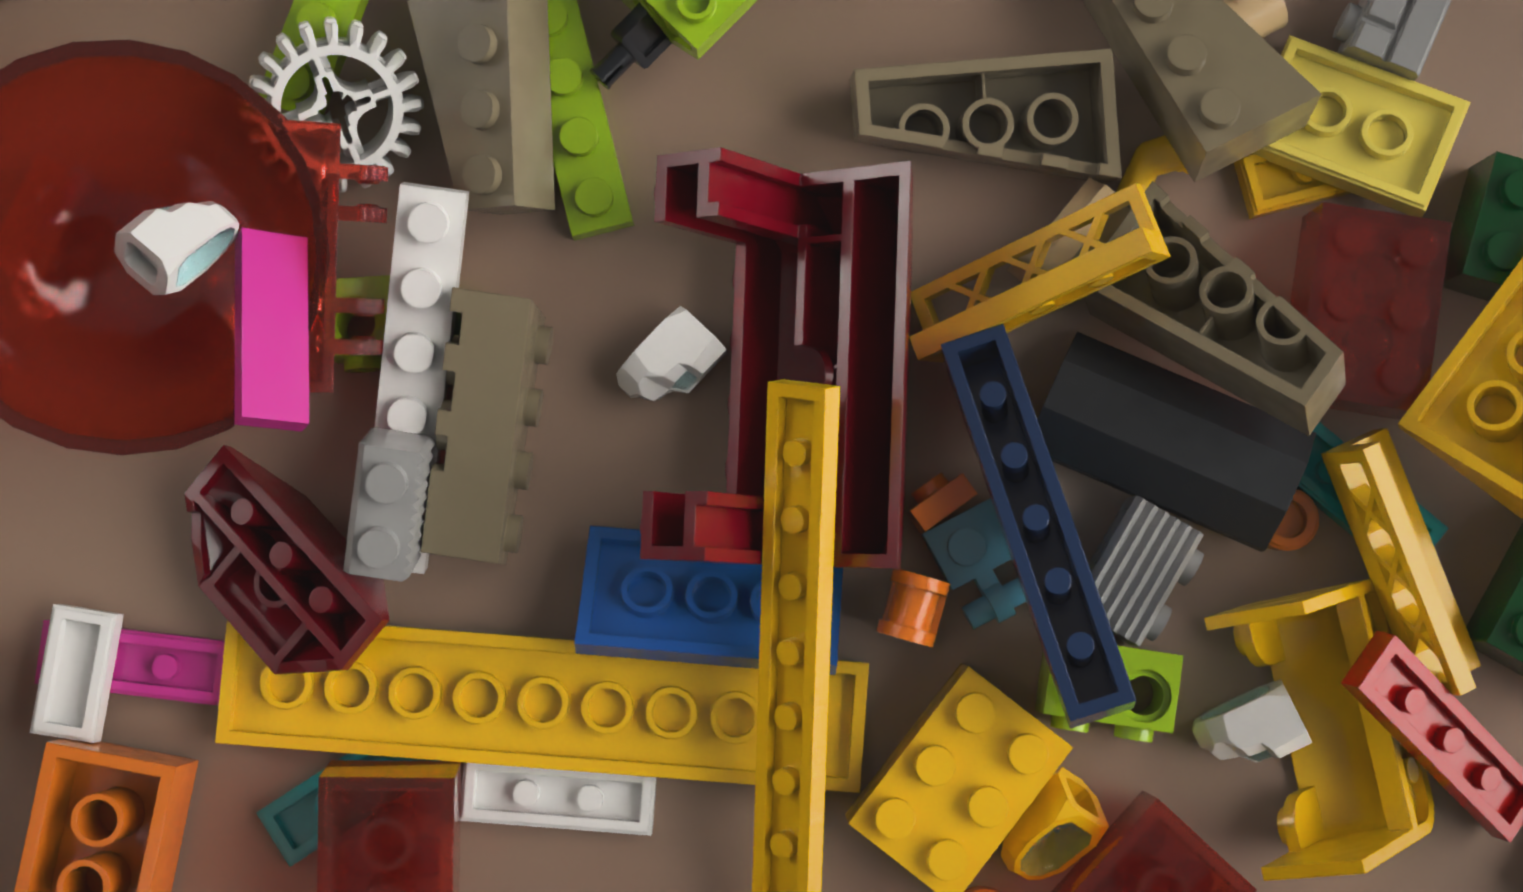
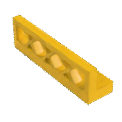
(1041, 289)
(1401, 557)

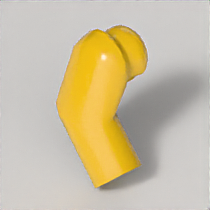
(1149, 161)

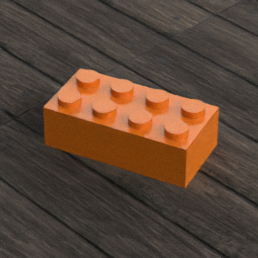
(106, 819)

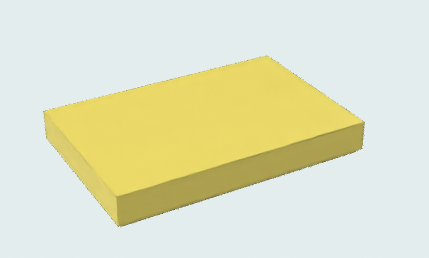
(1369, 130)

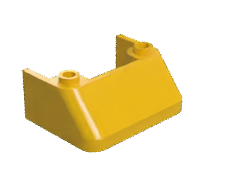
(1356, 783)

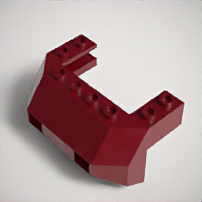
(815, 302)

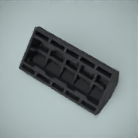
(1173, 442)

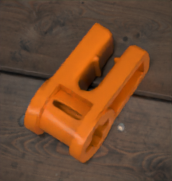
(914, 607)

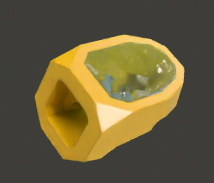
(1055, 828)

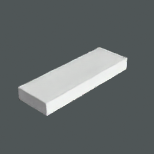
(558, 799)

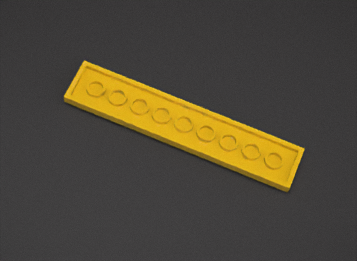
(525, 707)

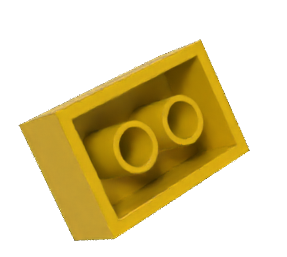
(957, 782)

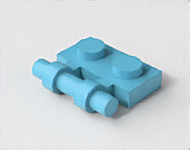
(969, 550)

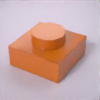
(938, 500)

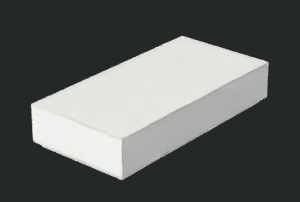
(76, 673)

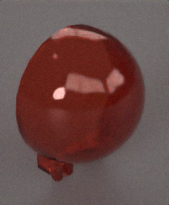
(86, 149)

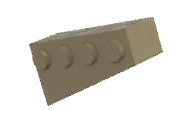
(1205, 78)
(491, 98)
(1007, 112)
(1223, 322)
(486, 427)

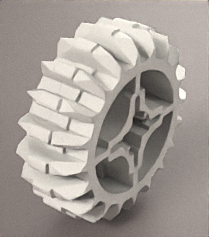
(363, 93)

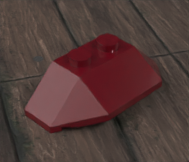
(279, 569)

